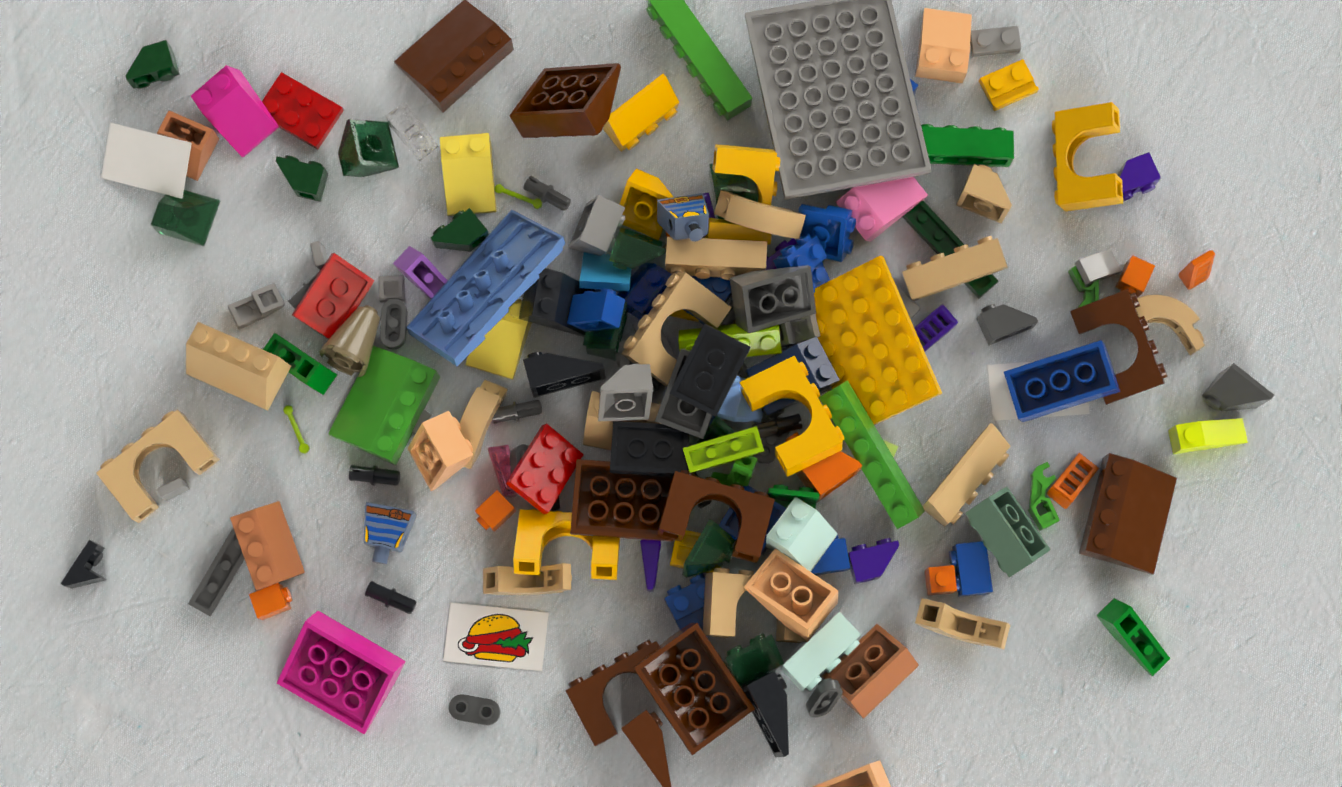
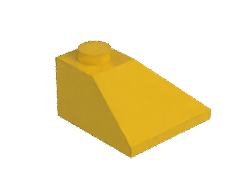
(641, 203)

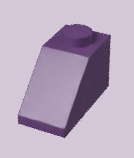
(420, 271)

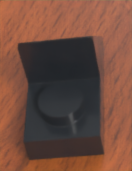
(80, 572)

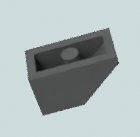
(1003, 322)

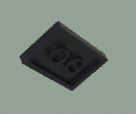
(710, 370)
(647, 449)

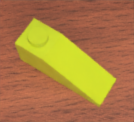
(1207, 435)

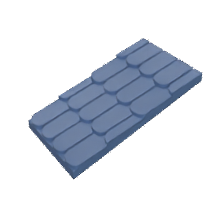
(485, 287)

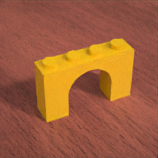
(1071, 130)
(757, 165)
(790, 381)
(538, 530)

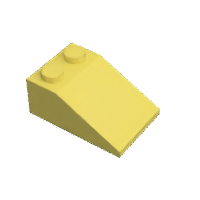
(468, 173)
(502, 345)

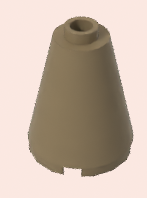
(353, 342)

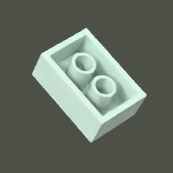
(821, 653)

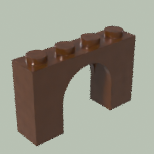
(1121, 310)
(751, 509)
(588, 693)

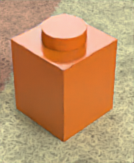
(1135, 275)
(494, 511)
(940, 580)
(271, 601)

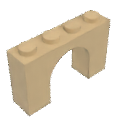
(680, 293)
(122, 473)
(720, 605)

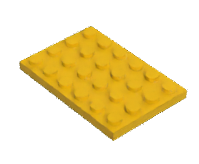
(873, 341)

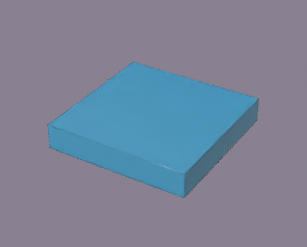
(599, 273)

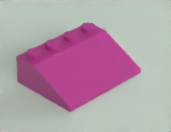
(340, 671)

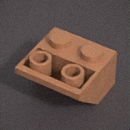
(202, 139)

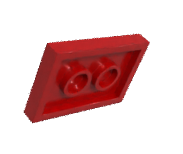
(301, 110)
(333, 296)
(544, 469)

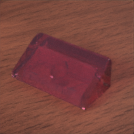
(501, 462)

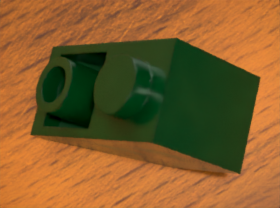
(152, 64)
(305, 179)
(461, 234)

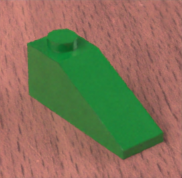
(302, 365)
(1133, 635)

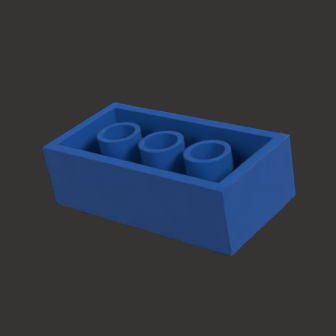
(1061, 381)

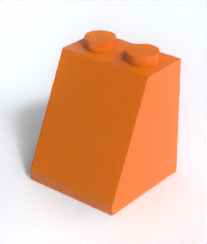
(828, 473)

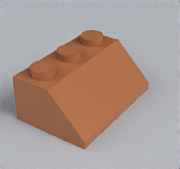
(267, 545)
(872, 670)

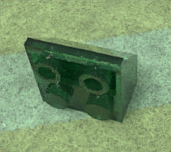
(754, 660)

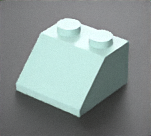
(801, 534)

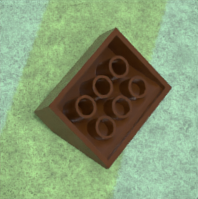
(455, 54)
(567, 101)
(617, 503)
(1128, 514)
(693, 687)

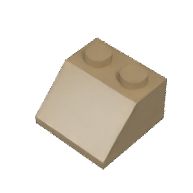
(985, 194)

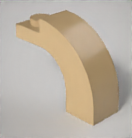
(759, 215)
(1174, 315)
(479, 415)
(503, 581)
(961, 625)

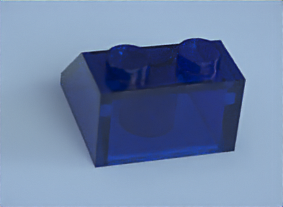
(644, 288)

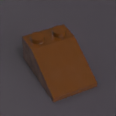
(648, 740)

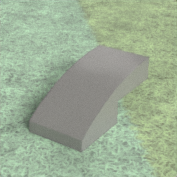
(1098, 266)
(257, 306)
(799, 330)

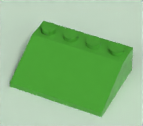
(385, 405)

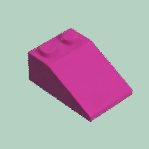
(235, 110)

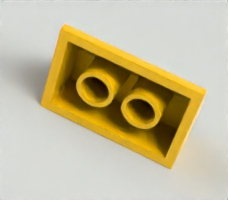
(642, 113)

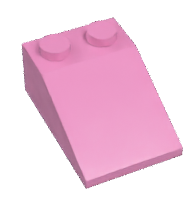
(881, 204)

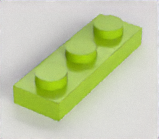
(723, 449)

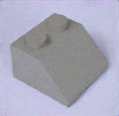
(597, 226)
(627, 394)

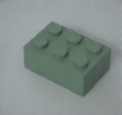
(1007, 531)

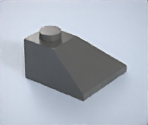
(1236, 391)

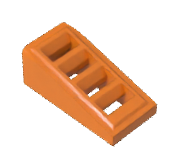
(1197, 270)
(1061, 492)

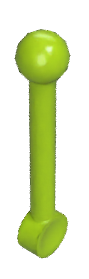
(537, 204)
(303, 448)

